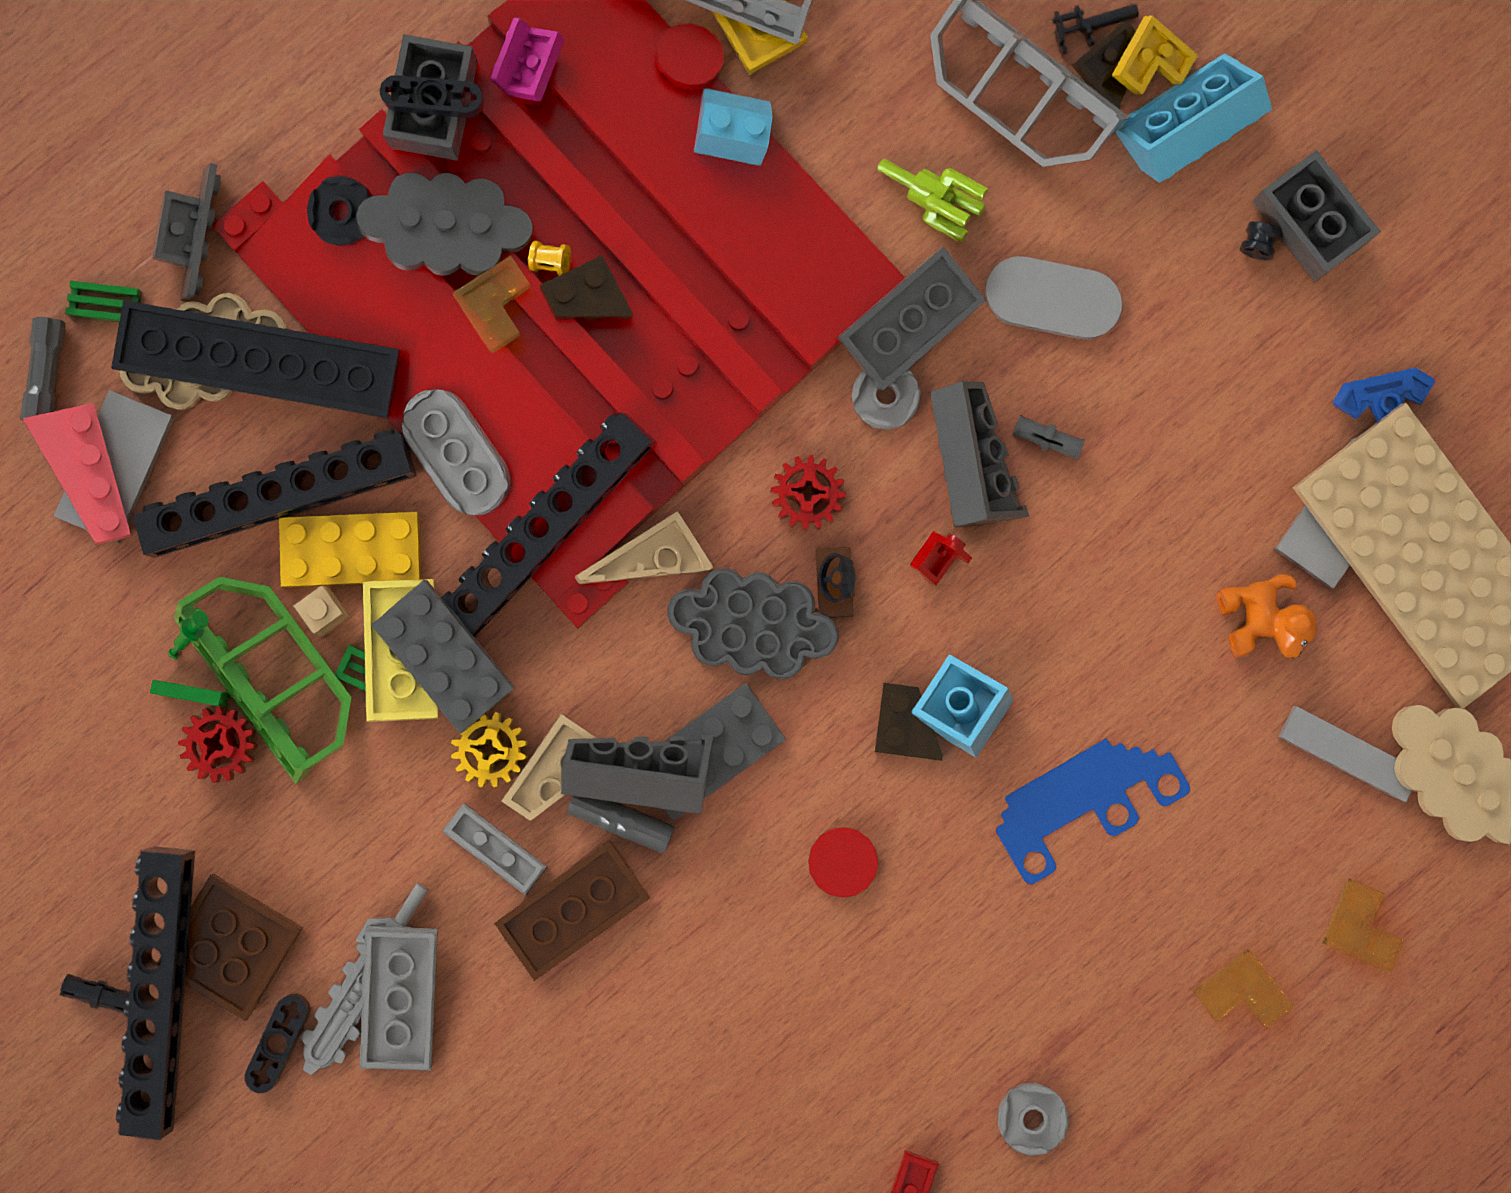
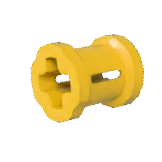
(549, 258)

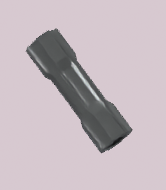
(45, 344)

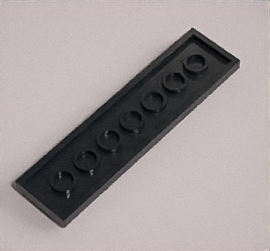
(255, 359)

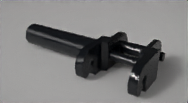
(1089, 24)

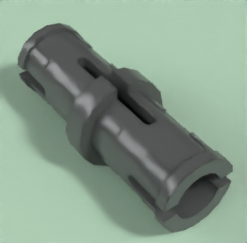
(1048, 437)

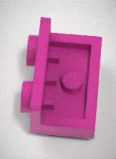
(526, 60)

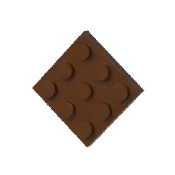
(235, 946)

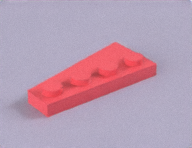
(79, 458)

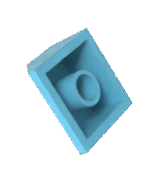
(733, 127)
(963, 705)

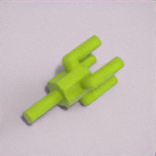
(938, 195)

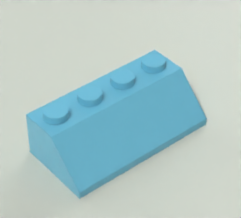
(1194, 117)

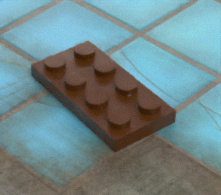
(572, 910)

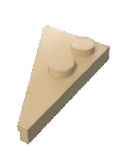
(659, 551)

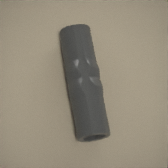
(623, 821)

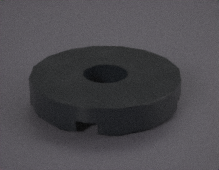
(322, 205)

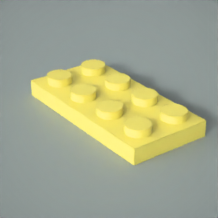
(390, 687)

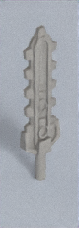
(340, 1018)

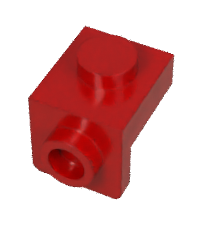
(938, 555)

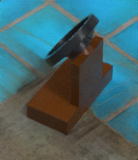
(835, 581)

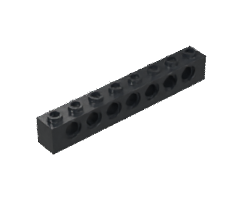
(634, 446)
(154, 521)
(163, 1048)

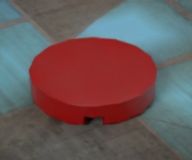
(689, 56)
(843, 862)

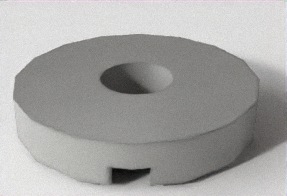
(886, 415)
(1032, 1140)

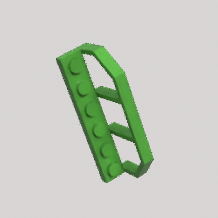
(254, 703)

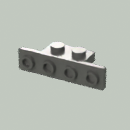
(183, 230)

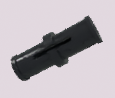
(94, 993)

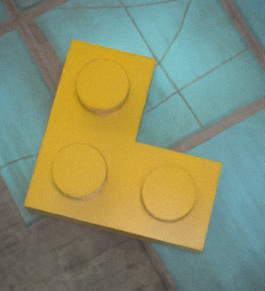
(1151, 50)

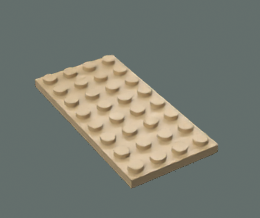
(1421, 550)

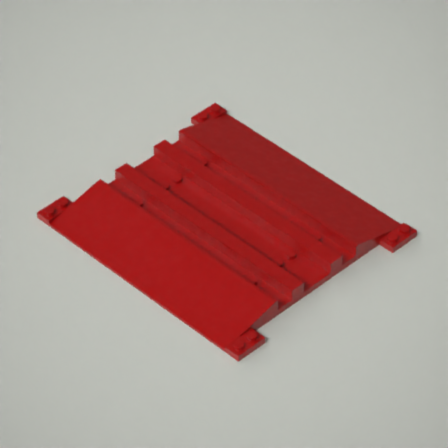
(723, 261)

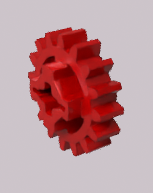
(824, 495)
(210, 756)

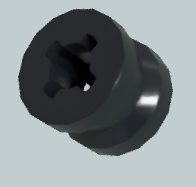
(1260, 240)

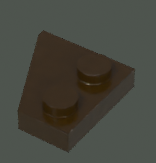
(899, 729)

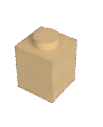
(321, 611)

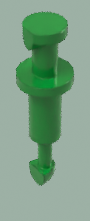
(190, 630)

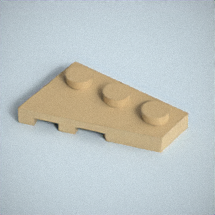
(541, 777)

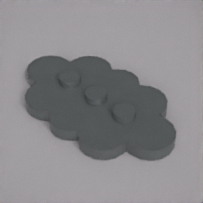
(444, 224)
(753, 623)

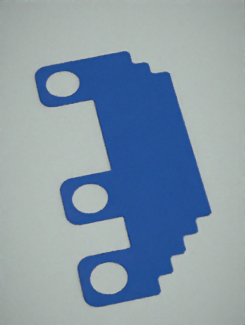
(1075, 787)

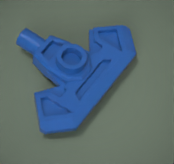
(1383, 392)

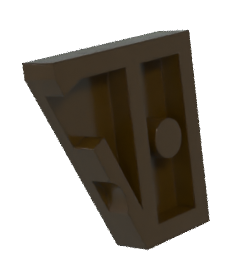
(1101, 60)
(586, 293)

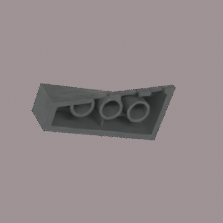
(974, 457)
(639, 771)

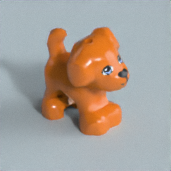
(1289, 627)

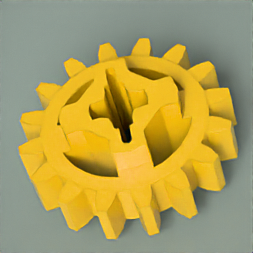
(484, 765)

